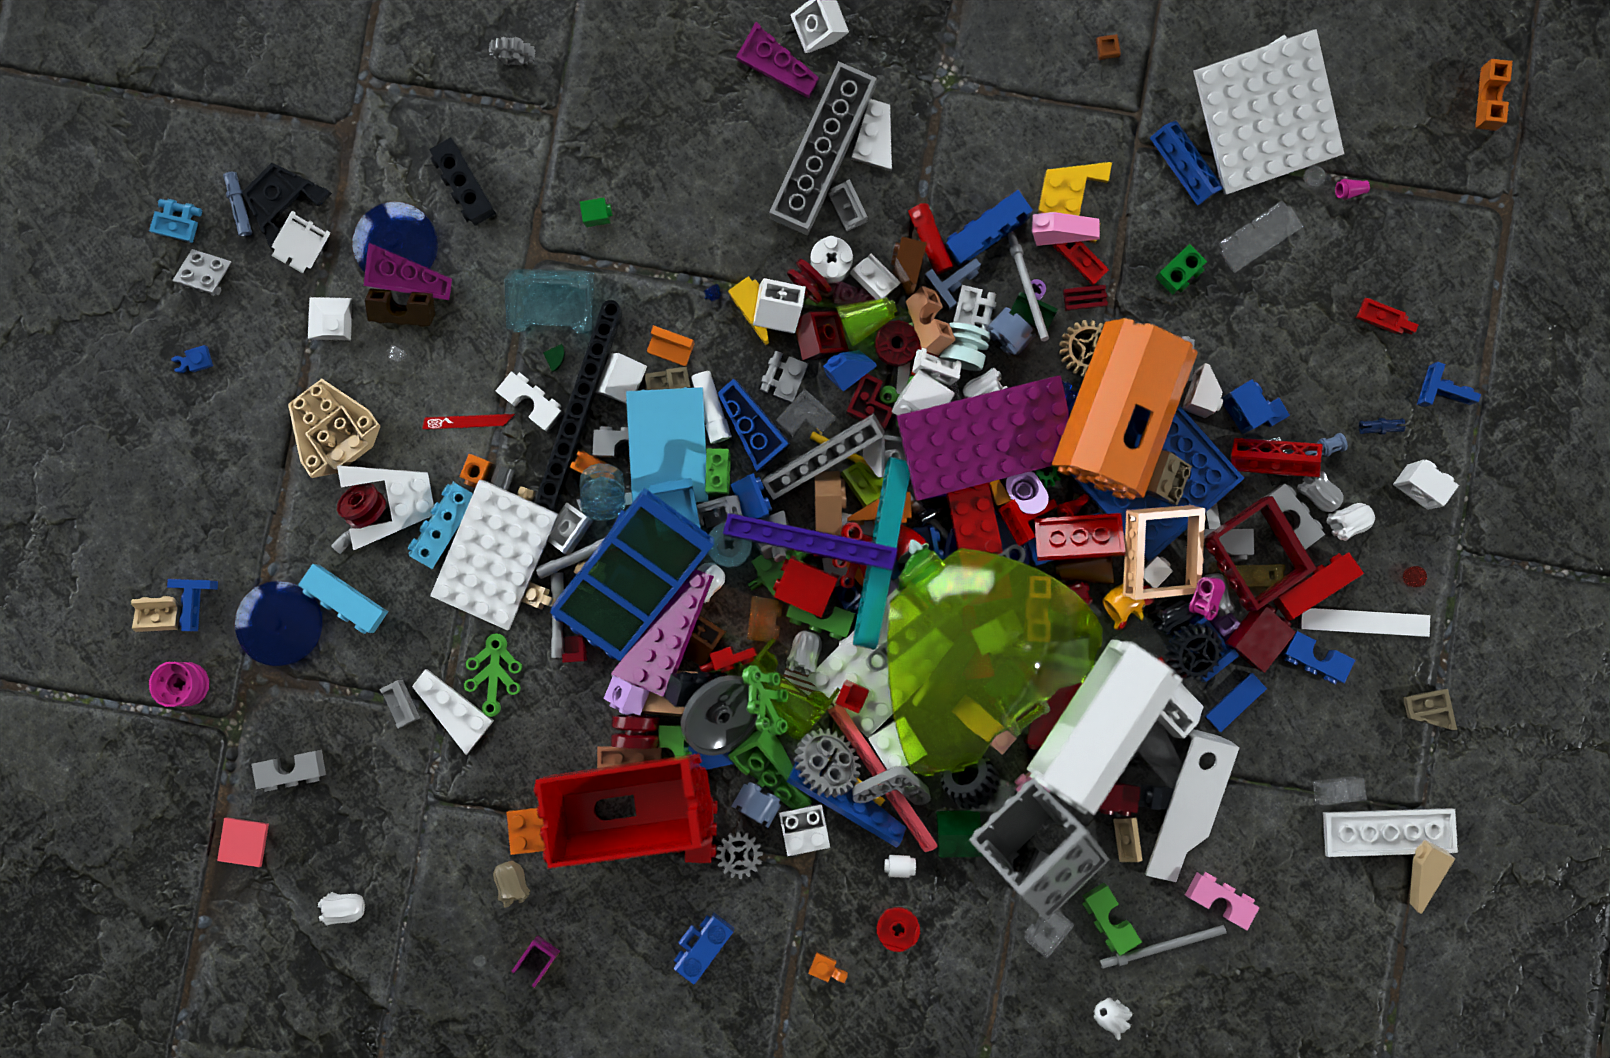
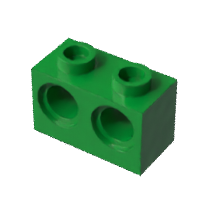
(1179, 267)

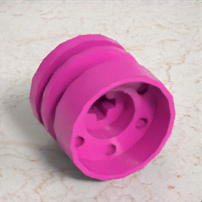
(168, 680)

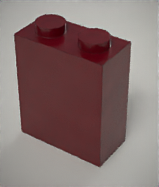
(1261, 637)

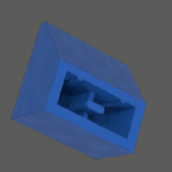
(750, 497)

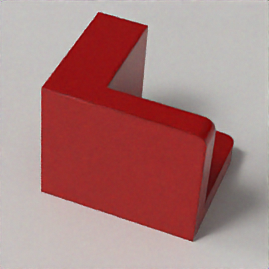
(852, 696)

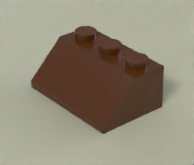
(907, 262)

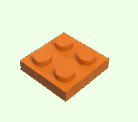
(524, 831)

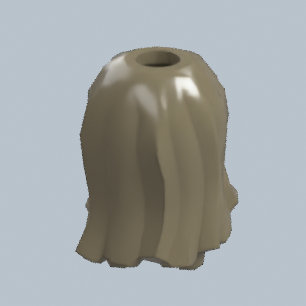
(510, 883)

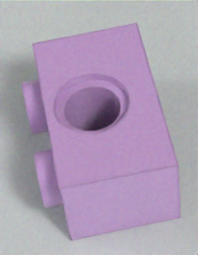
(626, 696)

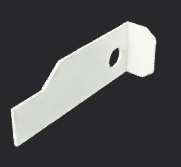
(1192, 804)

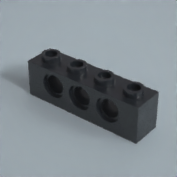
(442, 155)

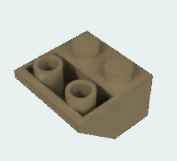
(1168, 478)

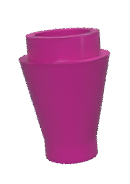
(1350, 188)

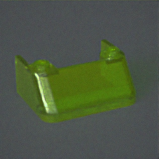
(800, 709)

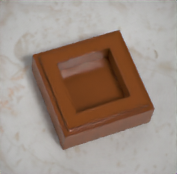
(1108, 46)

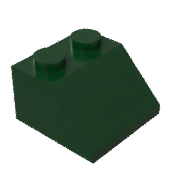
(954, 832)

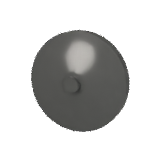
(718, 716)

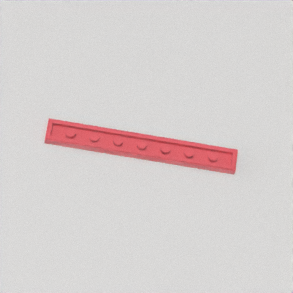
(875, 767)

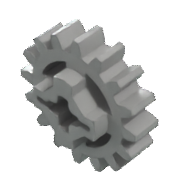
(512, 51)
(732, 847)

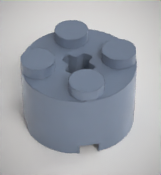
(1011, 332)
(757, 805)

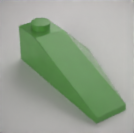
(768, 763)

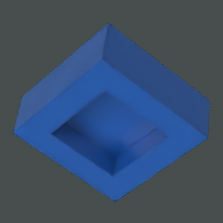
(1279, 411)

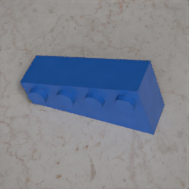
(988, 229)

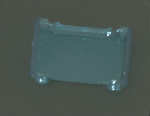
(549, 299)

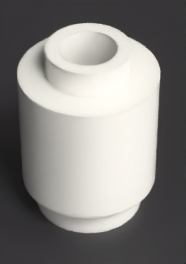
(900, 866)

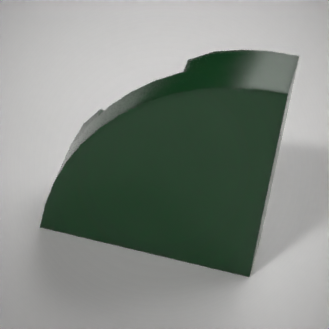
(555, 357)

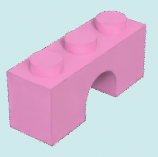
(1239, 909)

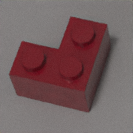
(864, 403)
(1122, 799)

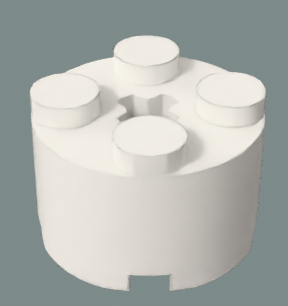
(831, 248)

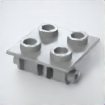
(202, 272)

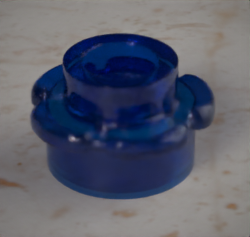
(713, 292)

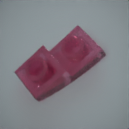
(850, 294)

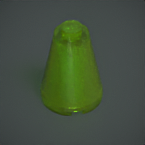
(865, 317)

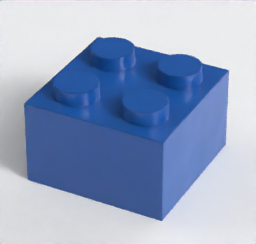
(1248, 406)

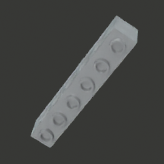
(823, 456)

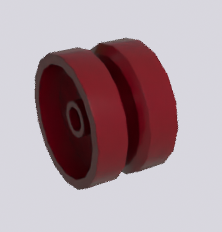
(635, 731)

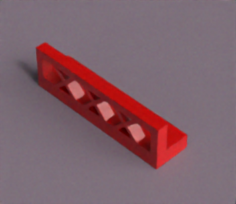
(1277, 461)

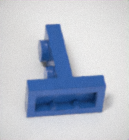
(1434, 385)
(191, 600)

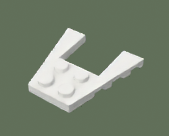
(407, 495)

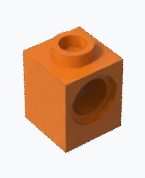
(471, 462)

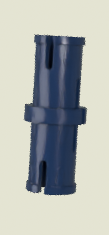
(1382, 426)

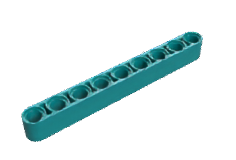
(885, 533)

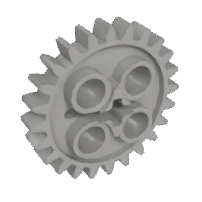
(843, 772)

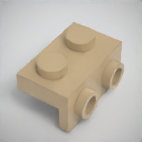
(156, 614)

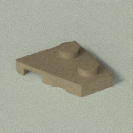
(1431, 708)

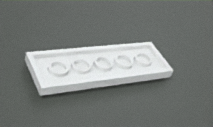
(1388, 831)

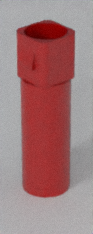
(928, 232)

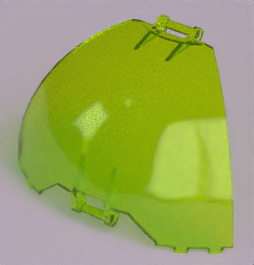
(979, 651)

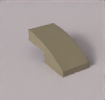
(667, 379)

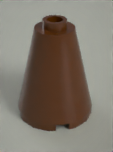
(1087, 569)

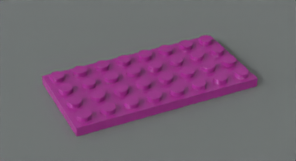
(984, 437)

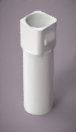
(716, 424)

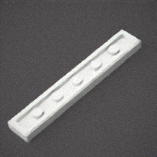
(1365, 622)

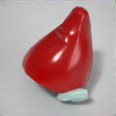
(908, 543)

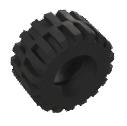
(978, 791)

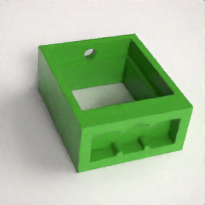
(718, 472)

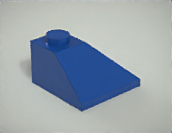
(848, 368)

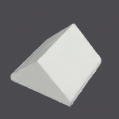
(619, 376)
(569, 529)

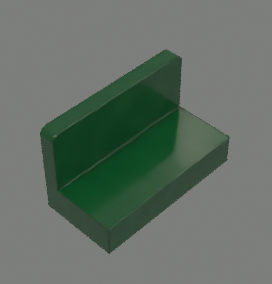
(1022, 308)

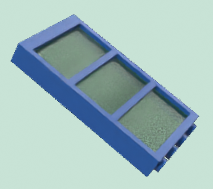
(632, 575)

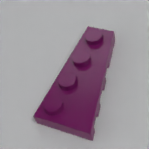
(771, 59)
(399, 274)

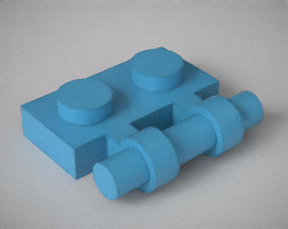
(172, 226)

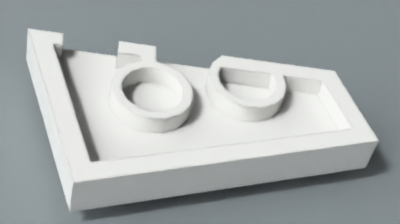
(874, 139)

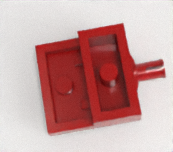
(726, 658)

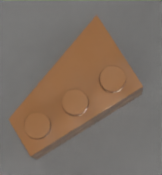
(829, 502)

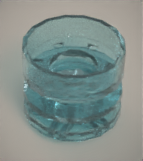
(602, 492)
(729, 558)

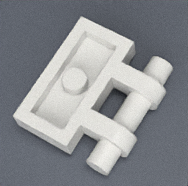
(968, 305)

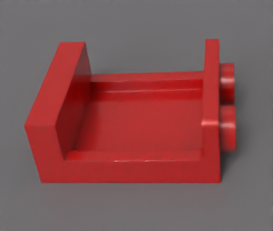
(805, 586)

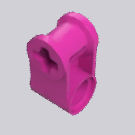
(1205, 600)

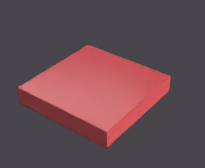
(243, 842)

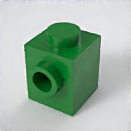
(595, 212)

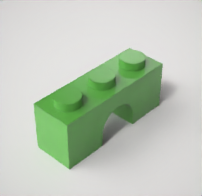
(837, 624)
(671, 737)
(1120, 936)

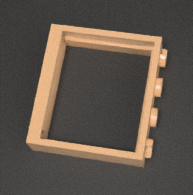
(1136, 548)

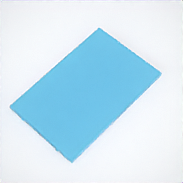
(667, 438)

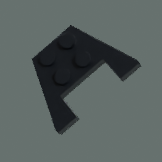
(274, 192)

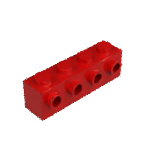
(1318, 586)

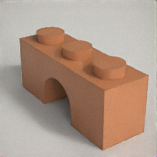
(932, 333)

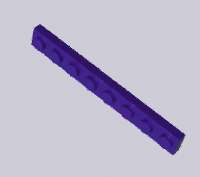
(810, 542)

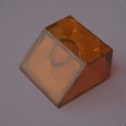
(763, 619)

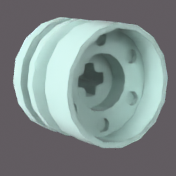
(966, 346)

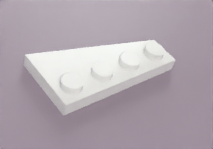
(455, 713)

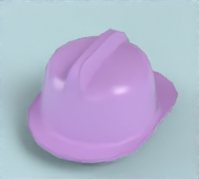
(1027, 492)

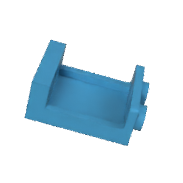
(679, 496)

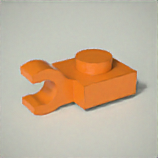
(824, 968)

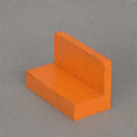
(670, 346)

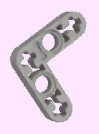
(891, 780)

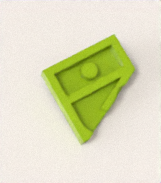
(863, 483)

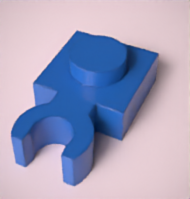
(195, 360)

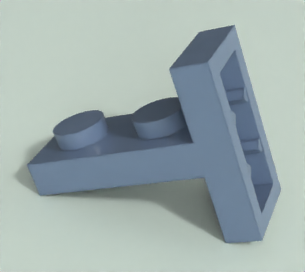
(952, 283)

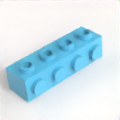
(441, 526)
(342, 598)

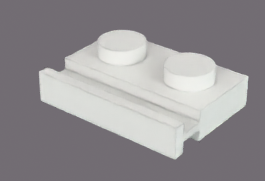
(875, 277)

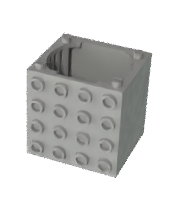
(1062, 871)

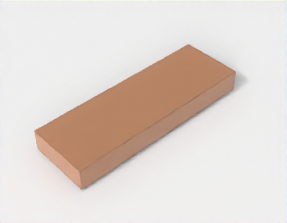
(614, 756)

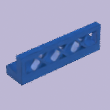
(1186, 163)

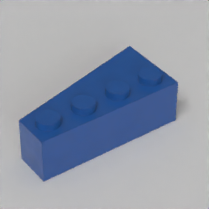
(758, 433)

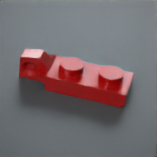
(1385, 317)

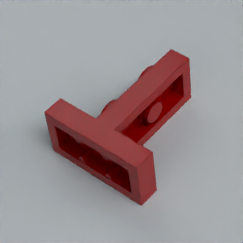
(1018, 521)

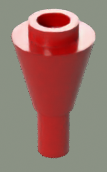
(1072, 507)

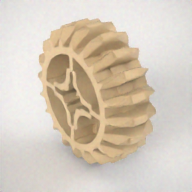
(1078, 344)

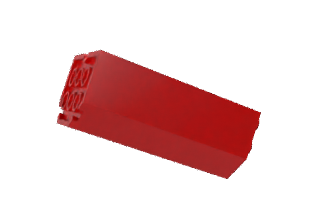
(669, 801)

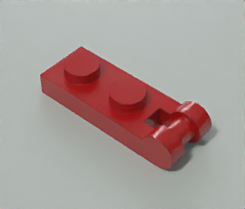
(1083, 260)

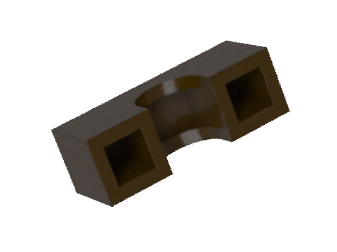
(383, 309)

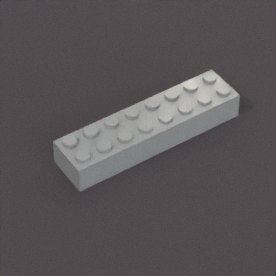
(823, 148)

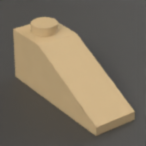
(1428, 871)

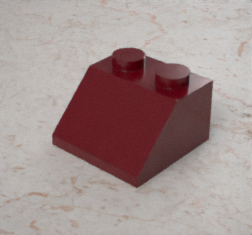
(820, 335)

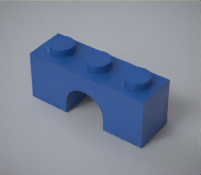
(1334, 667)

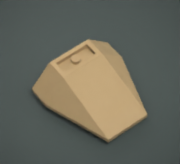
(330, 429)

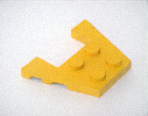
(1065, 187)

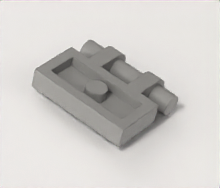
(790, 378)

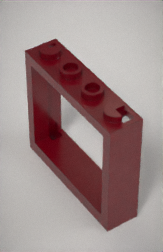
(1287, 539)

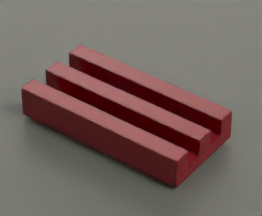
(1103, 295)

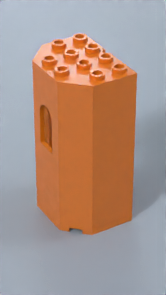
(1127, 368)

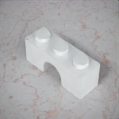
(545, 412)

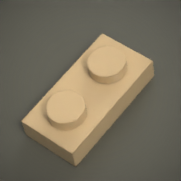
(1127, 839)

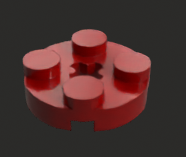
(887, 935)

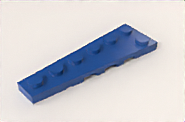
(867, 815)

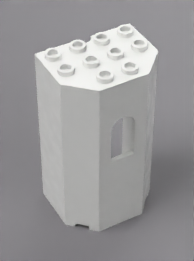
(1103, 725)

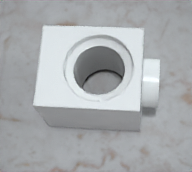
(1156, 571)

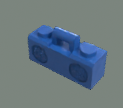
(698, 957)

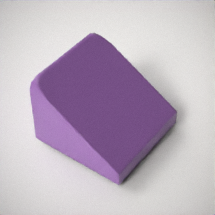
(1225, 625)

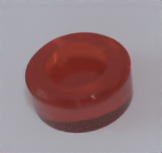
(1415, 576)

